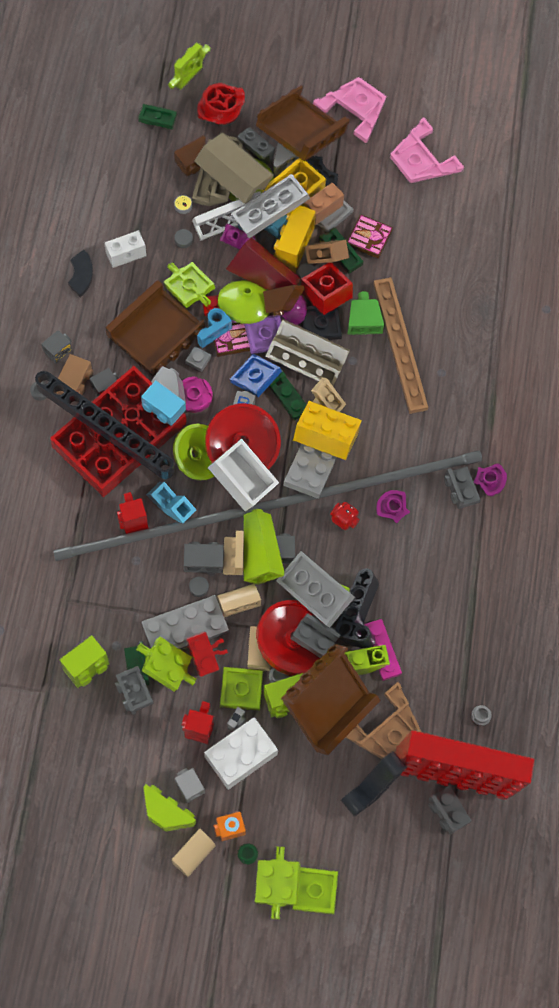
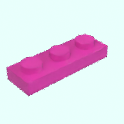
(378, 629)

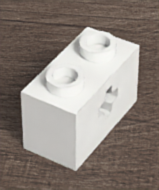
(125, 249)

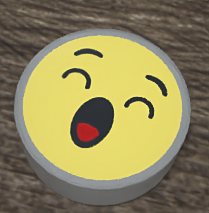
(183, 204)

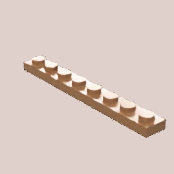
(400, 345)

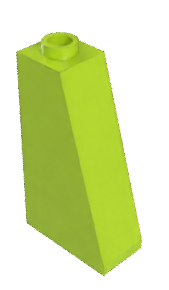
(261, 549)

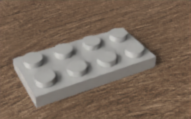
(270, 206)
(315, 589)
(186, 622)

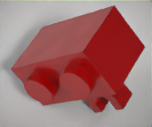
(132, 515)
(203, 654)
(199, 724)

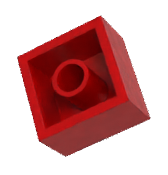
(327, 288)

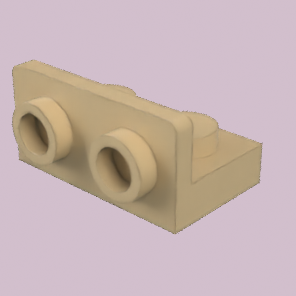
(233, 554)

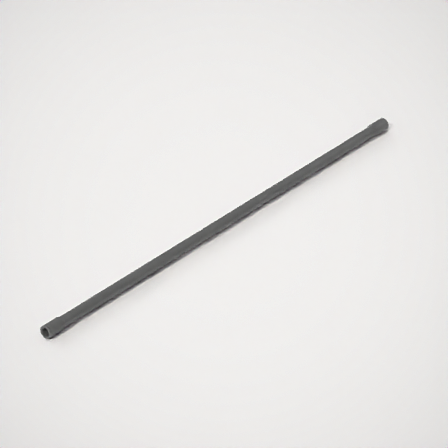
(69, 552)

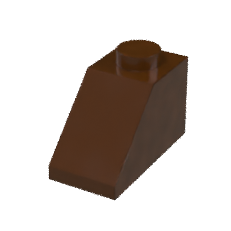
(186, 156)
(282, 299)

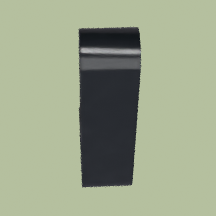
(366, 586)
(374, 784)

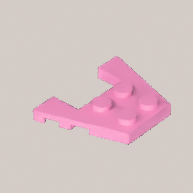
(358, 99)
(417, 161)

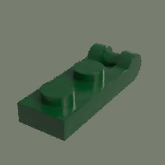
(349, 264)
(288, 396)

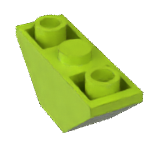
(368, 659)
(165, 812)

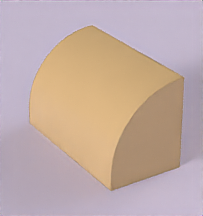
(239, 600)
(255, 658)
(193, 853)

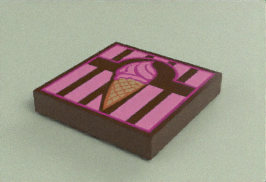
(369, 236)
(233, 341)

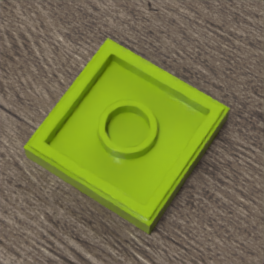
(241, 688)
(317, 891)

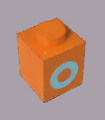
(230, 826)

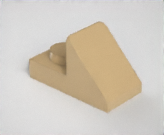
(327, 395)

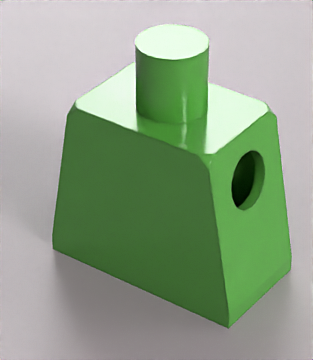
(365, 316)

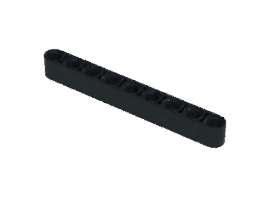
(108, 432)

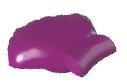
(298, 312)
(491, 479)
(392, 505)

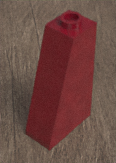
(261, 267)

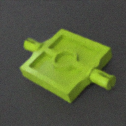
(188, 65)
(189, 284)
(166, 664)
(277, 882)

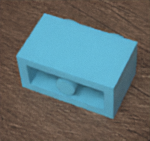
(163, 403)

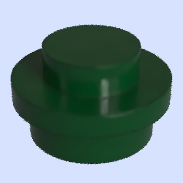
(247, 854)

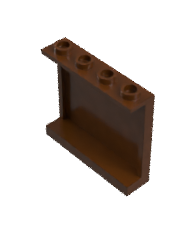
(300, 124)
(154, 329)
(329, 700)

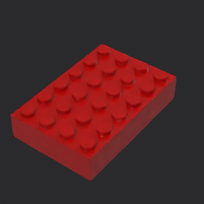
(97, 458)
(464, 765)

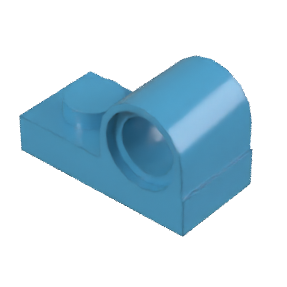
(214, 329)

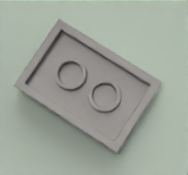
(310, 471)

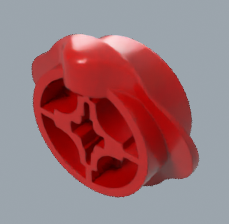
(222, 99)

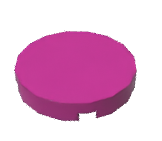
(197, 394)

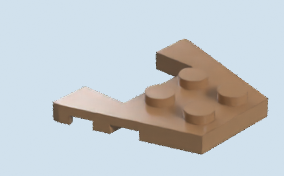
(390, 732)

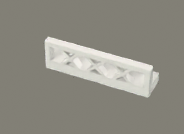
(222, 211)

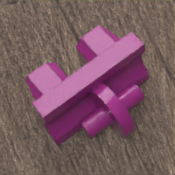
(234, 236)

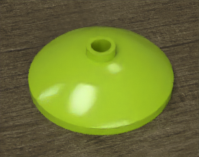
(243, 302)
(192, 440)

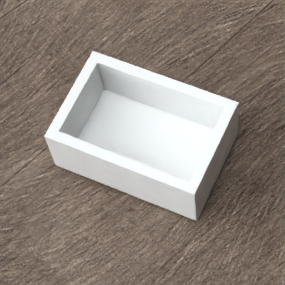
(243, 475)
(241, 753)

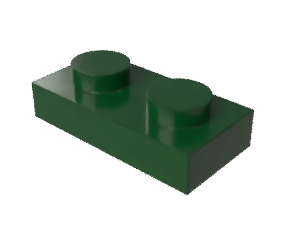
(157, 116)

